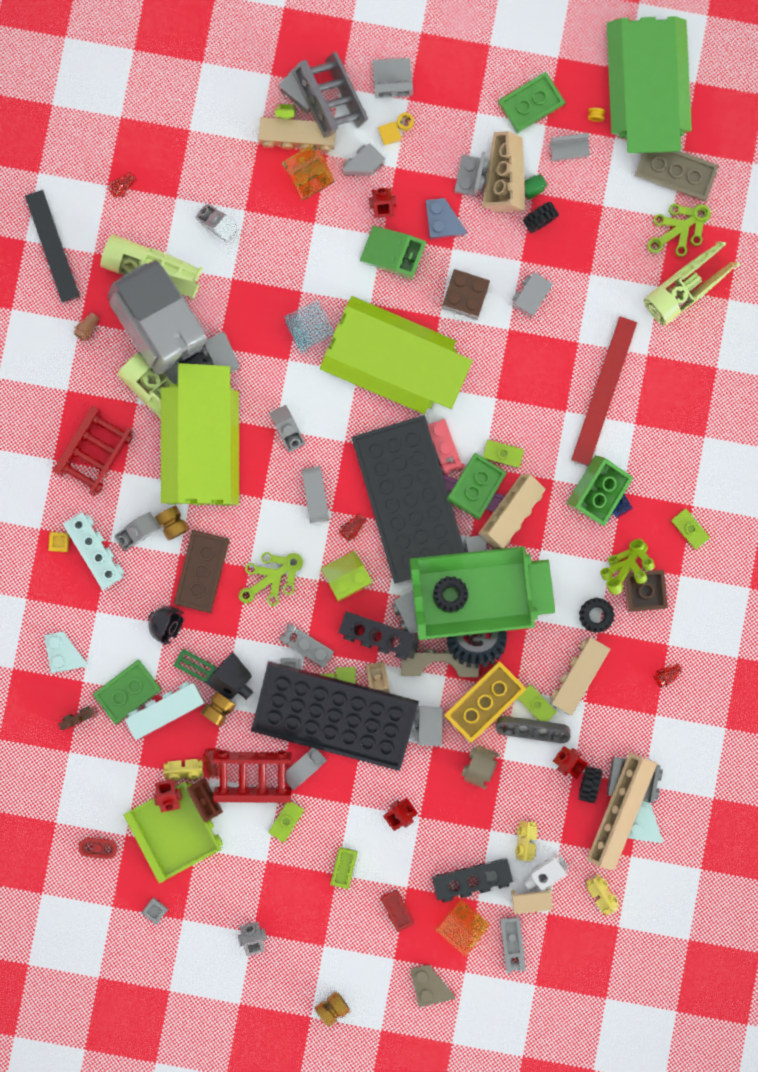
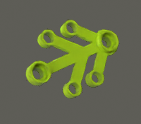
(681, 227)
(636, 548)
(273, 576)

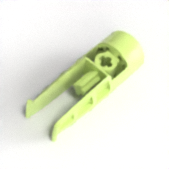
(124, 256)
(662, 302)
(138, 375)

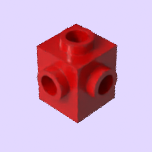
(382, 202)
(570, 762)
(167, 795)
(400, 814)

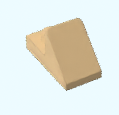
(377, 676)

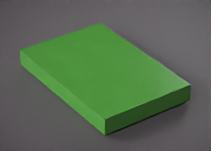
(531, 102)
(476, 486)
(127, 691)

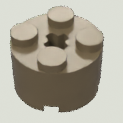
(480, 767)

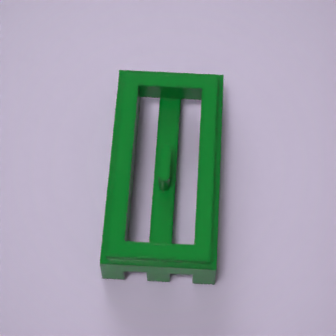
(180, 658)

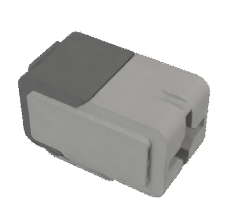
(156, 316)

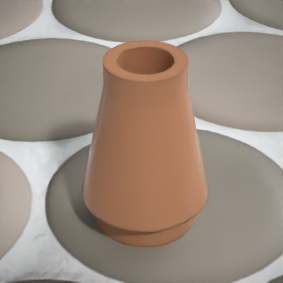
(86, 327)

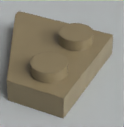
(429, 986)

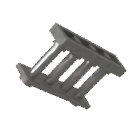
(319, 106)

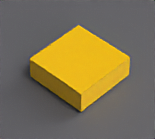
(389, 133)
(59, 542)

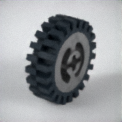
(480, 651)

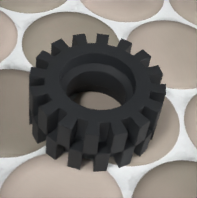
(540, 217)
(454, 605)
(604, 606)
(590, 784)

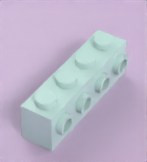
(93, 550)
(164, 711)

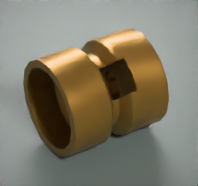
(172, 523)
(218, 709)
(332, 1009)

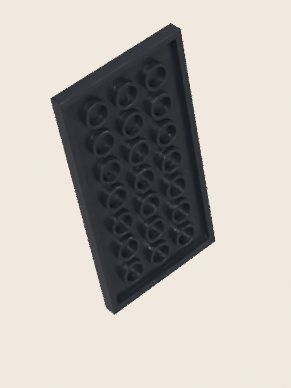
(407, 494)
(334, 715)

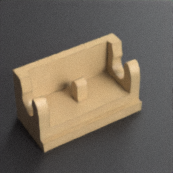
(532, 901)

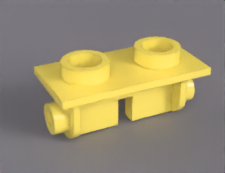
(175, 771)
(525, 850)
(598, 886)

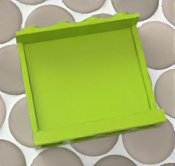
(172, 838)

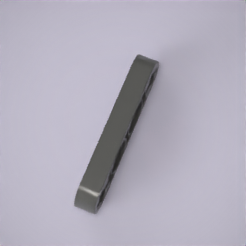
(532, 732)

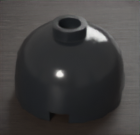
(165, 623)

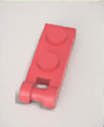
(444, 446)

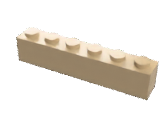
(622, 811)

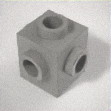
(252, 938)

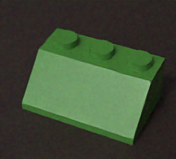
(599, 490)

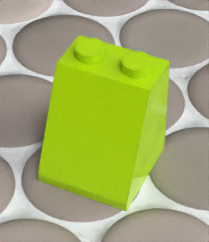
(346, 576)

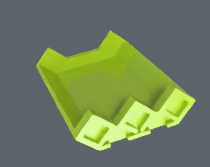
(395, 358)
(200, 438)

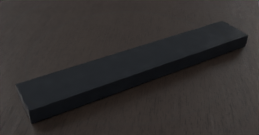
(52, 246)

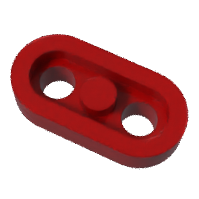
(98, 848)

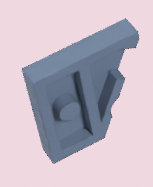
(442, 220)

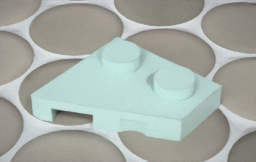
(62, 653)
(645, 825)

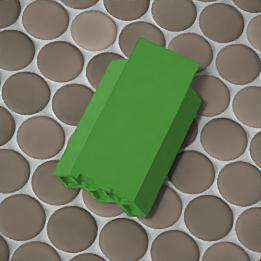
(649, 83)
(502, 587)

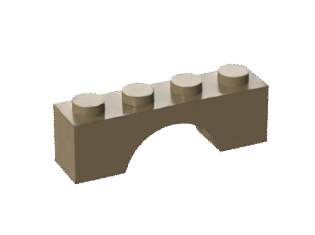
(415, 666)

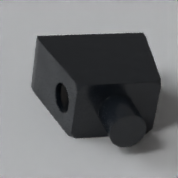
(231, 678)

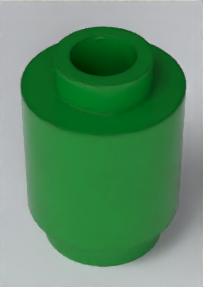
(534, 186)

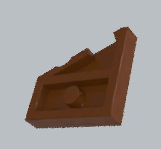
(70, 720)

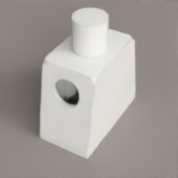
(554, 868)

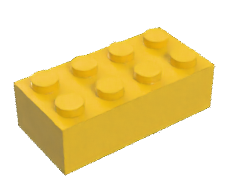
(485, 702)

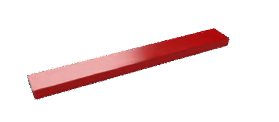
(604, 391)

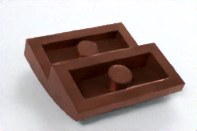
(203, 799)

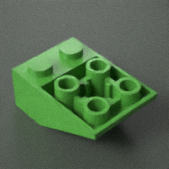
(393, 252)

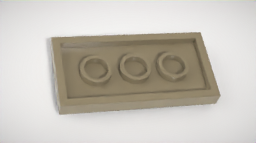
(678, 173)

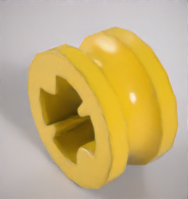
(596, 114)
(400, 119)

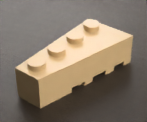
(505, 174)

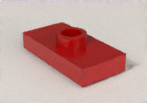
(397, 910)

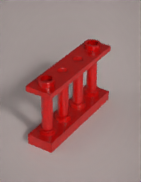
(83, 434)
(247, 794)

